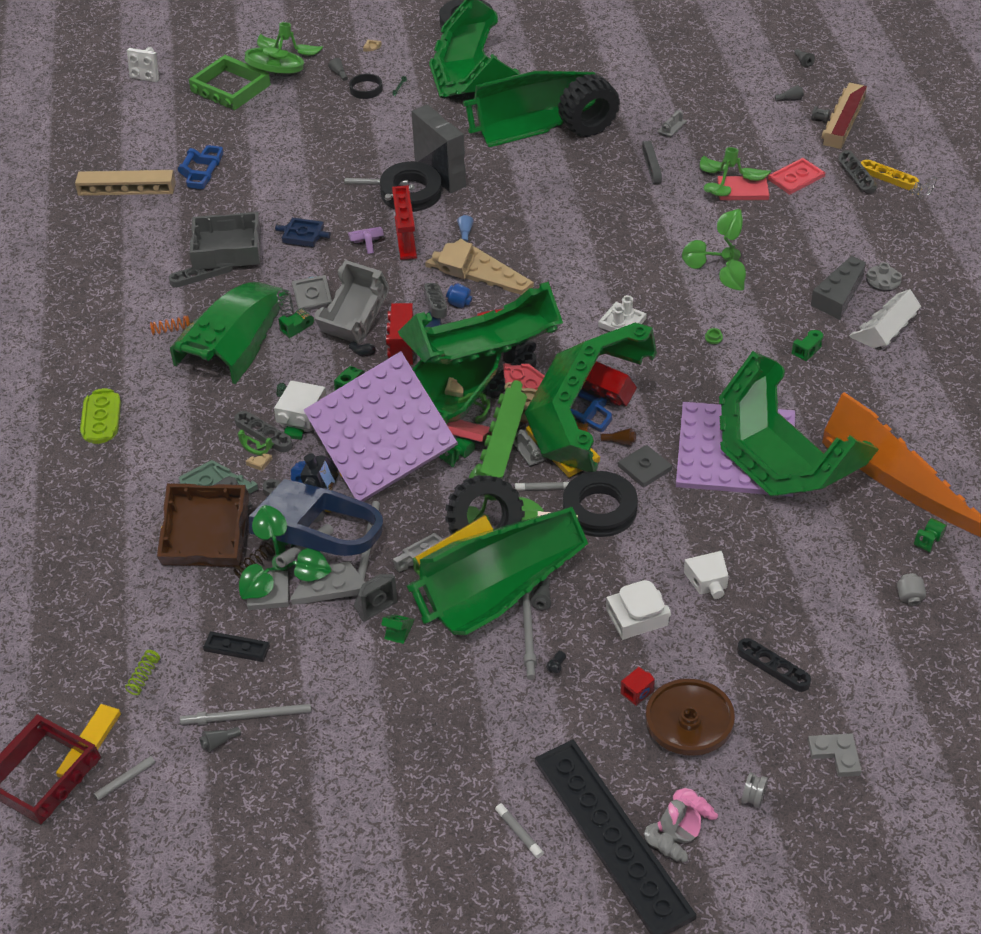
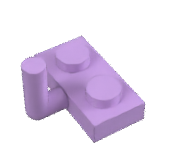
(367, 234)

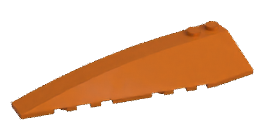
(899, 467)

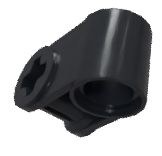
(510, 356)

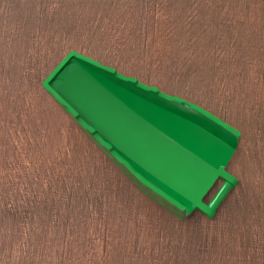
(231, 327)
(490, 571)

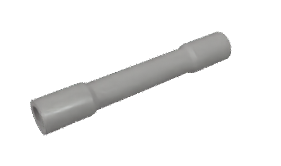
(291, 554)

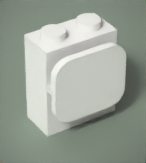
(291, 405)
(637, 609)

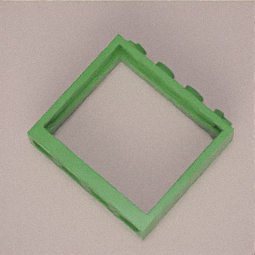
(259, 81)

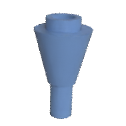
(465, 224)

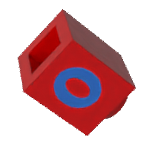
(637, 686)

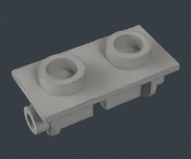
(673, 124)
(528, 448)

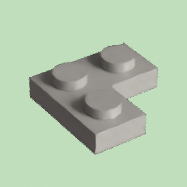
(839, 747)

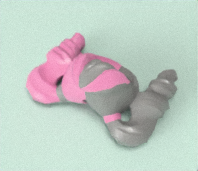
(679, 823)

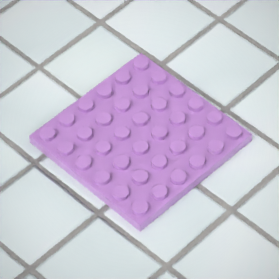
(380, 427)
(700, 454)

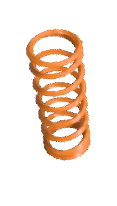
(185, 318)

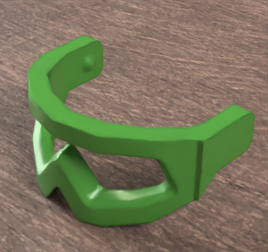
(481, 418)
(244, 438)

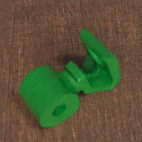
(464, 448)
(933, 532)

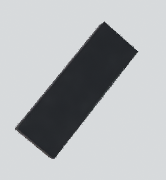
(236, 646)

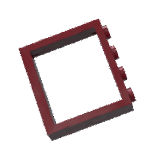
(23, 744)

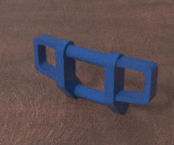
(203, 158)
(596, 405)

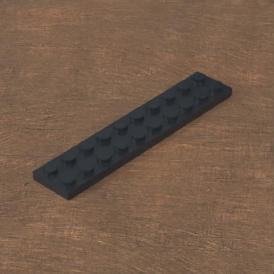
(615, 839)

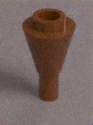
(624, 437)

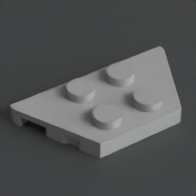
(339, 583)

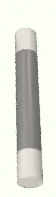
(541, 486)
(518, 829)

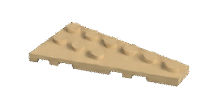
(492, 272)

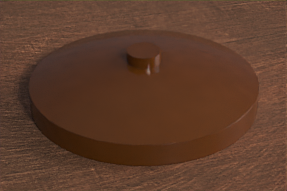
(690, 717)

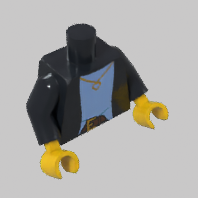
(319, 472)

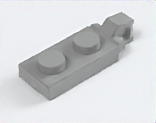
(406, 558)

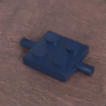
(302, 232)

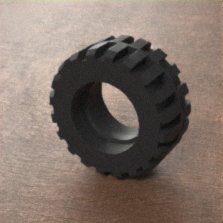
(579, 95)
(478, 486)

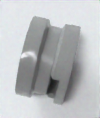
(754, 790)

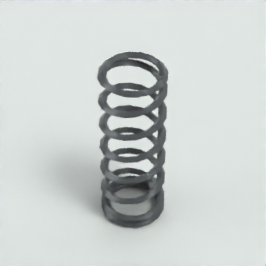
(290, 304)

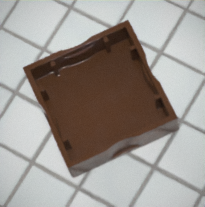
(203, 525)

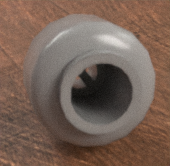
(911, 589)

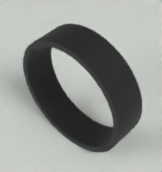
(366, 94)

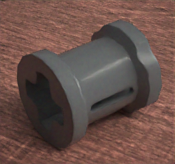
(820, 114)

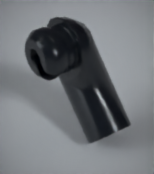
(362, 350)
(554, 664)

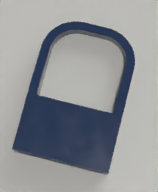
(304, 503)

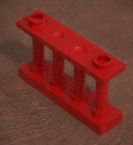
(404, 222)

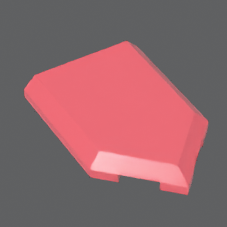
(525, 373)

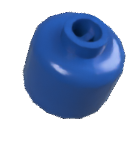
(459, 295)

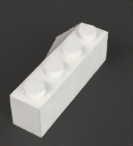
(888, 320)

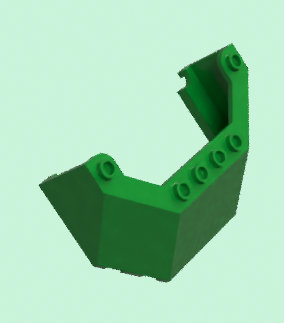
(460, 52)
(484, 334)
(551, 405)
(769, 445)

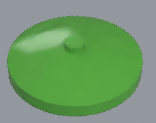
(257, 59)

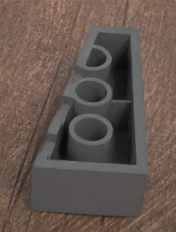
(839, 287)

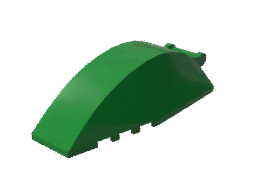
(519, 105)
(471, 375)

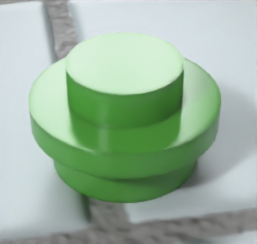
(713, 336)

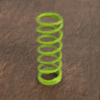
(152, 659)

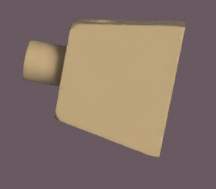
(455, 259)

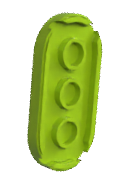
(100, 416)

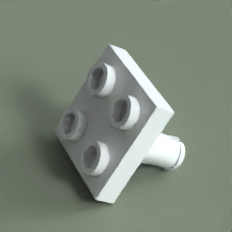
(143, 64)
(621, 315)

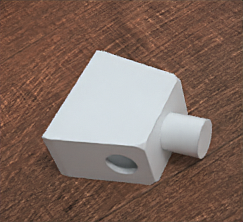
(707, 573)

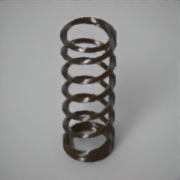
(257, 558)

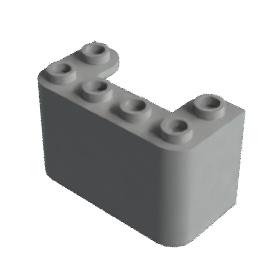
(354, 303)

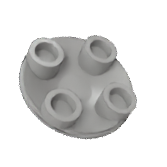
(884, 277)

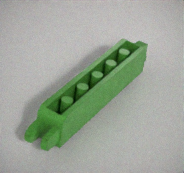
(503, 431)

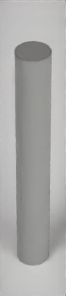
(104, 791)

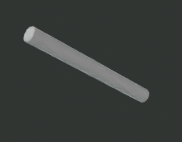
(364, 181)

